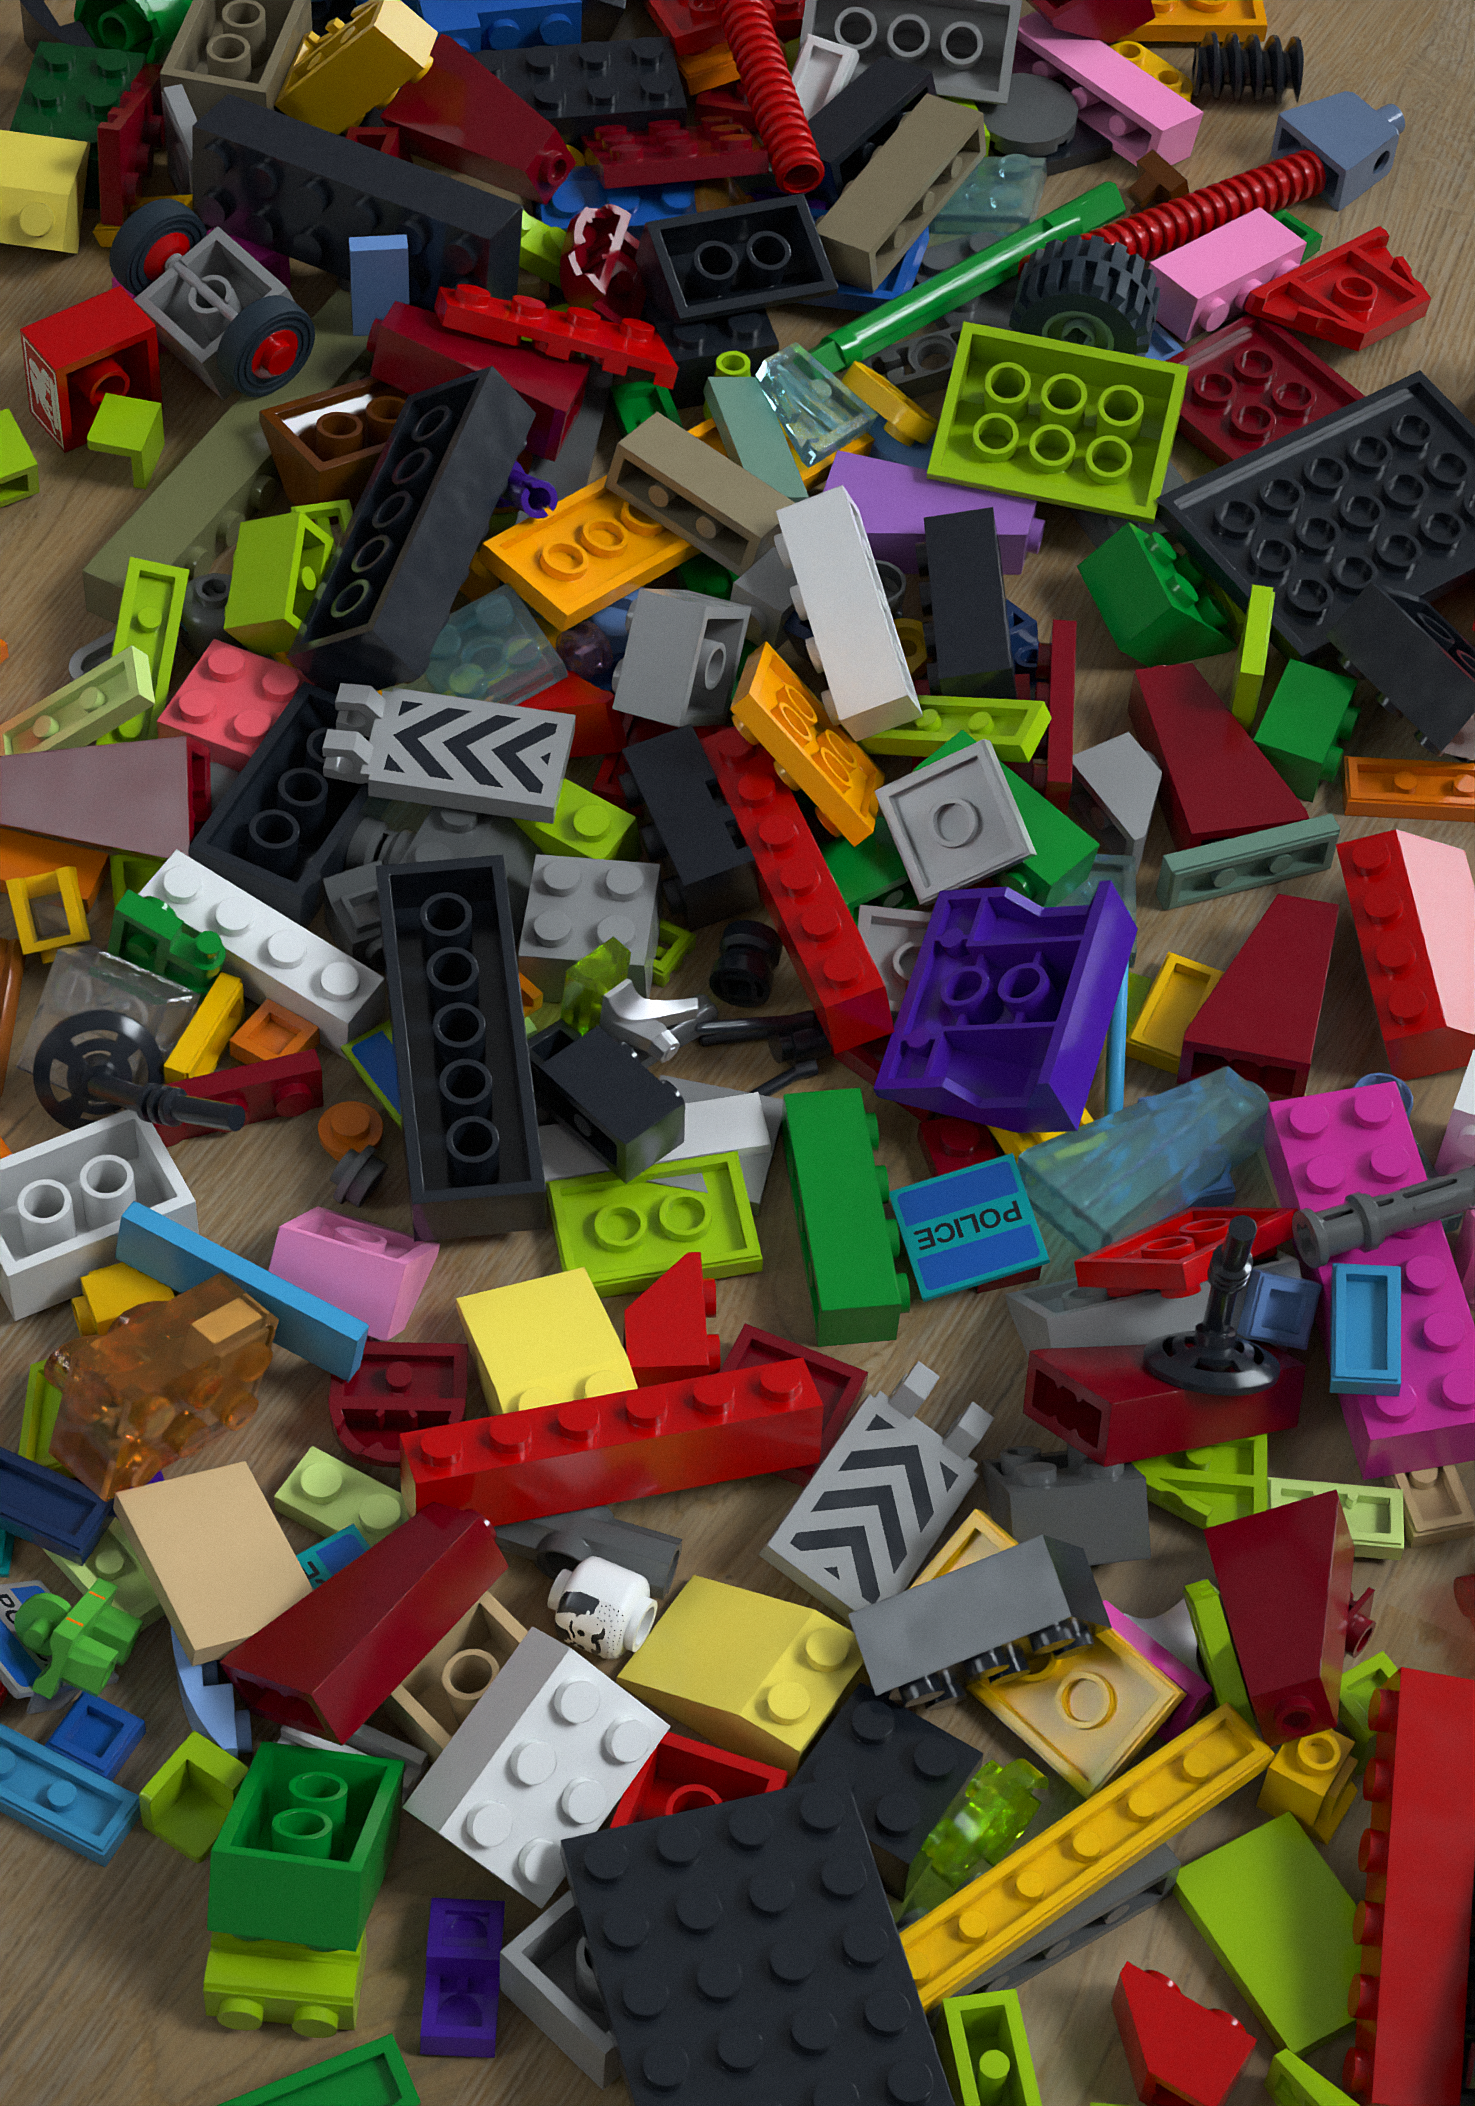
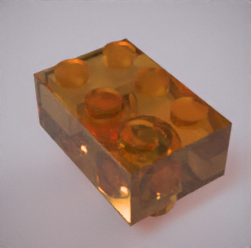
(159, 1384)

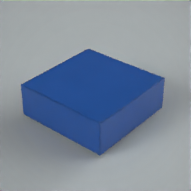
(97, 1735)

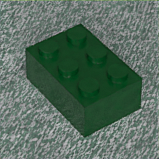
(72, 93)

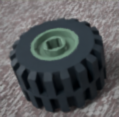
(1087, 296)

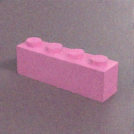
(1109, 91)

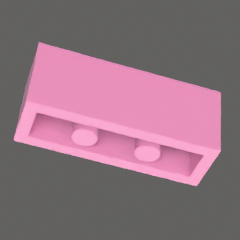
(1215, 273)

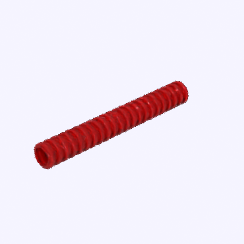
(771, 95)
(1198, 213)

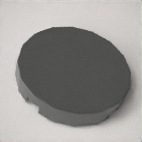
(1036, 117)

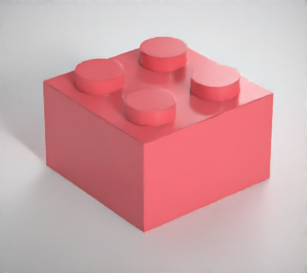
(230, 702)

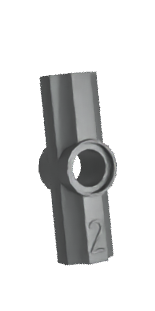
(573, 1536)

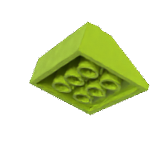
(1058, 422)

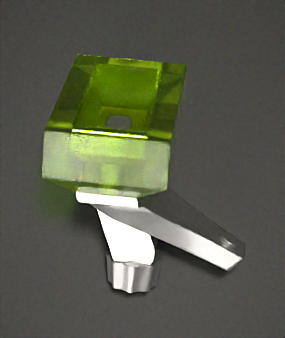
(603, 996)

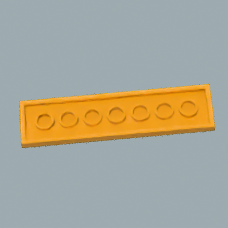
(603, 546)

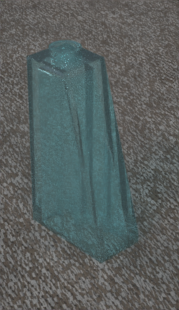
(1144, 1159)

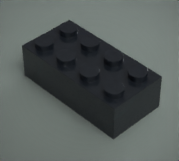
(594, 83)

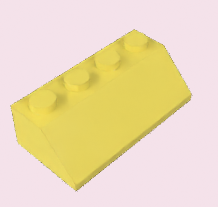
(42, 190)

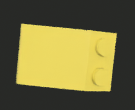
(543, 1343)
(747, 1671)

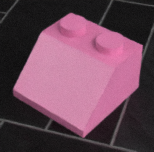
(355, 1267)

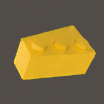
(356, 65)

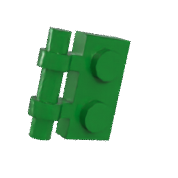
(152, 937)

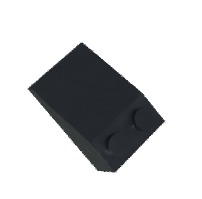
(700, 342)

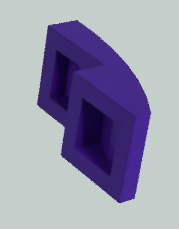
(462, 1978)

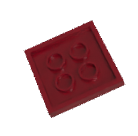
(673, 152)
(1253, 388)

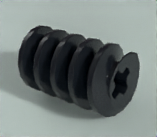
(1248, 66)

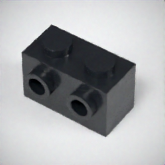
(612, 1103)

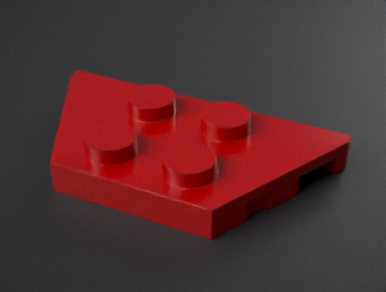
(1345, 294)

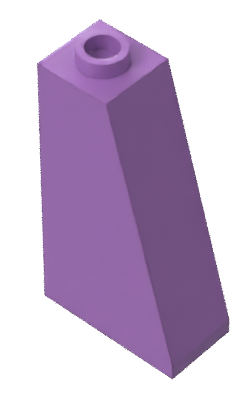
(899, 496)

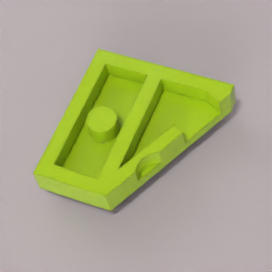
(1210, 1481)

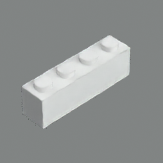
(847, 614)
(273, 953)

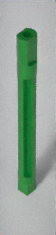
(964, 280)

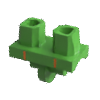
(81, 1639)

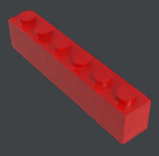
(801, 894)
(617, 1445)
(1416, 1894)

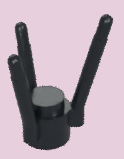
(791, 1039)

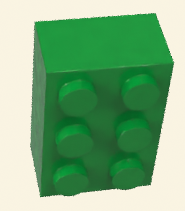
(305, 1847)

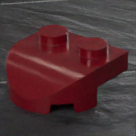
(601, 265)
(397, 1392)

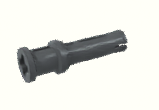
(1367, 1220)

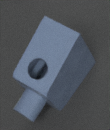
(1348, 137)

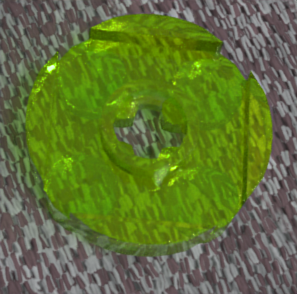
(990, 1821)

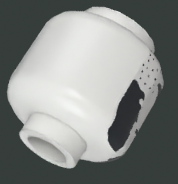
(602, 1608)

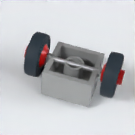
(211, 301)

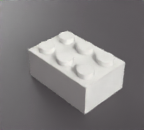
(67, 1205)
(536, 1765)

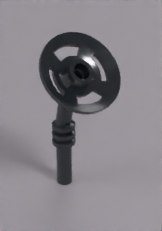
(110, 1077)
(1209, 1362)

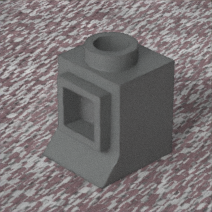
(353, 914)

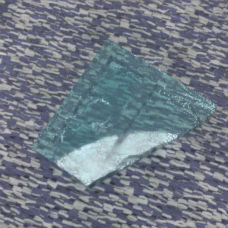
(812, 404)

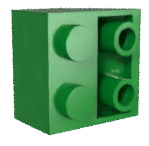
(1155, 599)

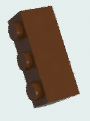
(331, 440)

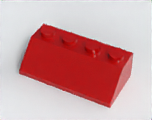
(1417, 945)

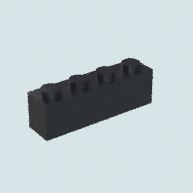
(967, 607)

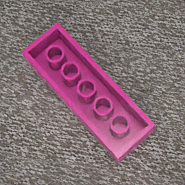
(1364, 1144)

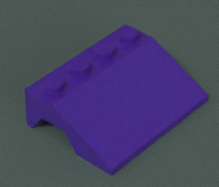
(1009, 1008)

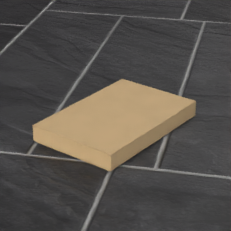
(212, 1557)

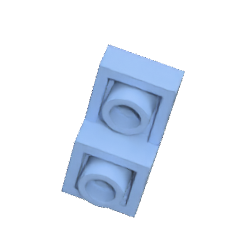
(211, 1705)

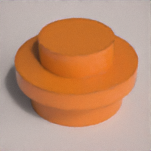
(349, 1126)

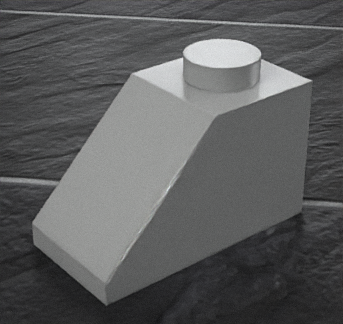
(1116, 794)

